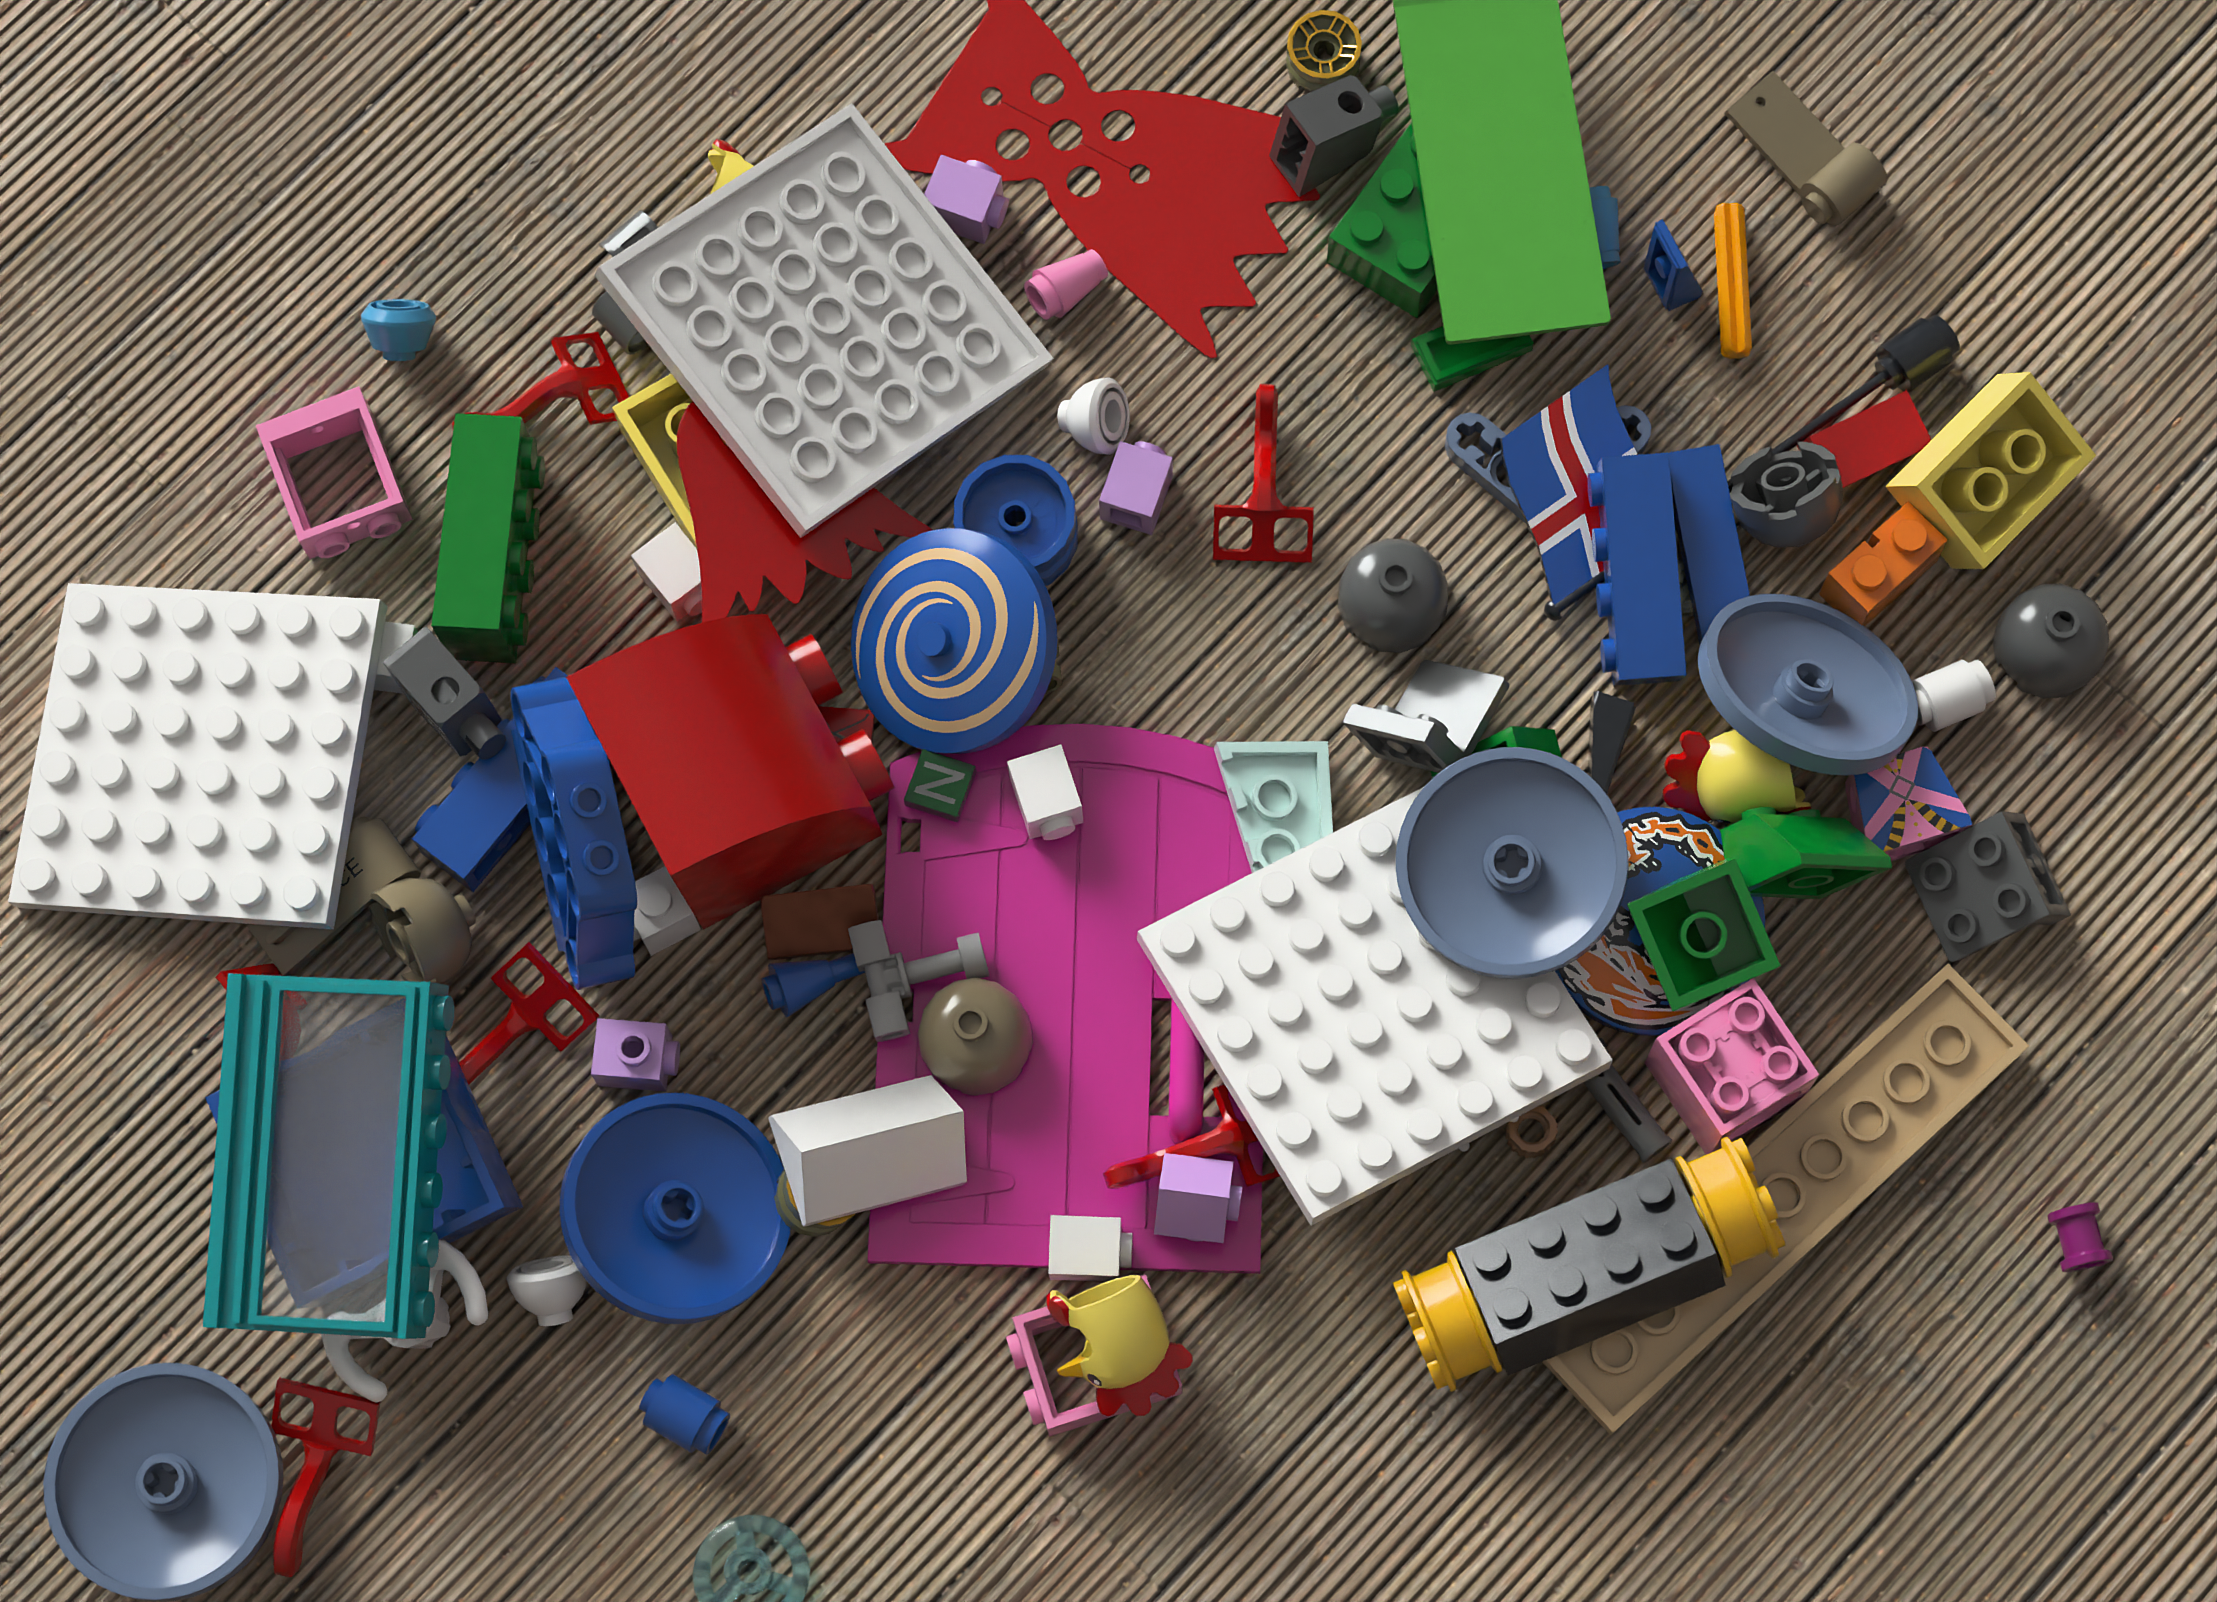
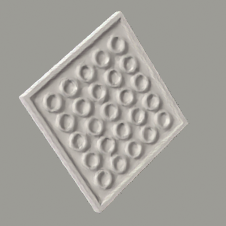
(824, 318)
(199, 755)
(1349, 1028)

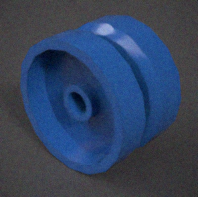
(1027, 492)

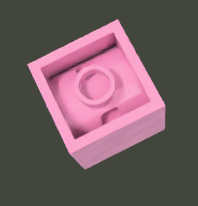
(1731, 1067)

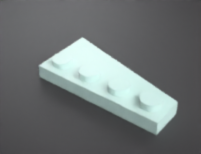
(1277, 795)

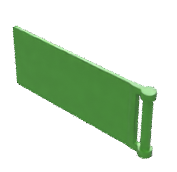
(1501, 168)

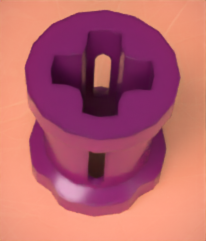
(2080, 1237)

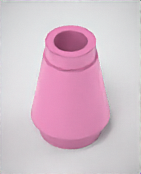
(1063, 284)

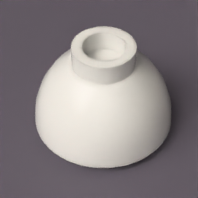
(1096, 416)
(548, 1288)

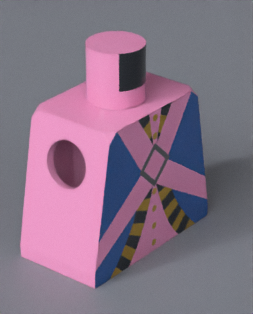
(1906, 804)

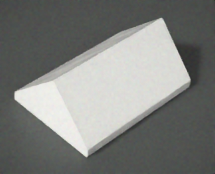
(871, 1149)

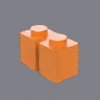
(1884, 566)

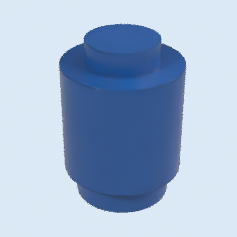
(684, 1414)

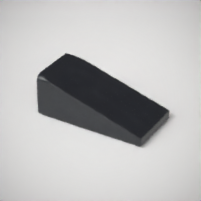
(1607, 734)

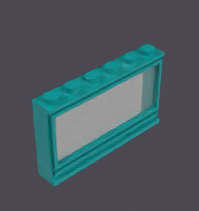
(328, 1156)

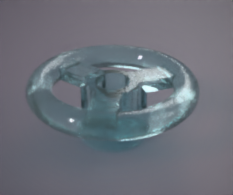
(743, 1529)

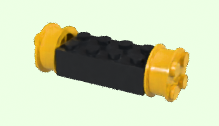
(1591, 1265)

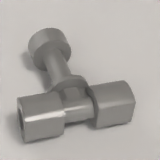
(891, 978)

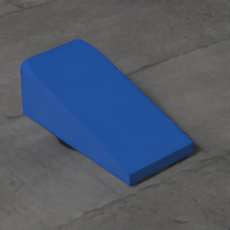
(1670, 270)

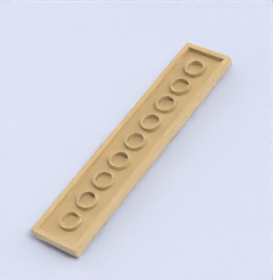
(1818, 1170)

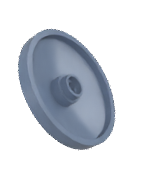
(1807, 684)
(1512, 862)
(163, 1482)

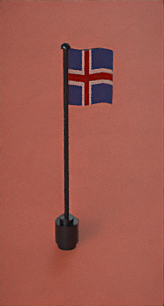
(1561, 444)

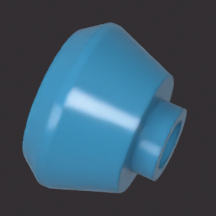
(398, 327)

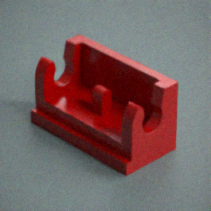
(1874, 438)

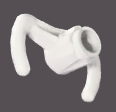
(476, 1311)

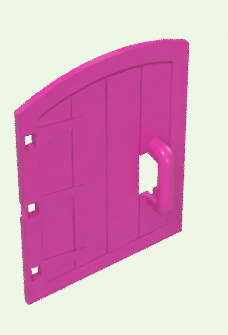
(1064, 940)

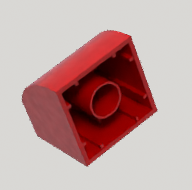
(733, 758)

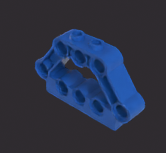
(576, 832)

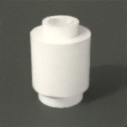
(1953, 694)

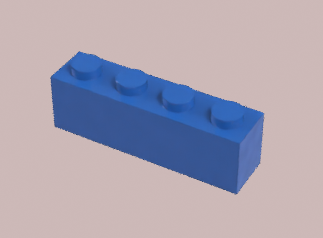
(1639, 569)
(479, 815)

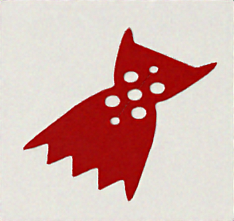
(1159, 237)

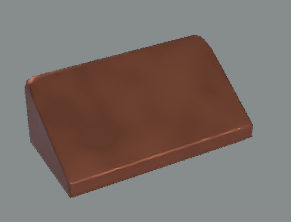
(815, 920)

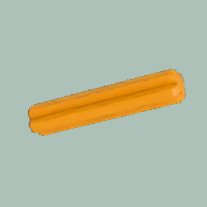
(1732, 280)

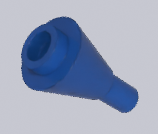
(800, 982)

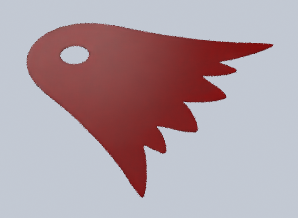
(747, 537)

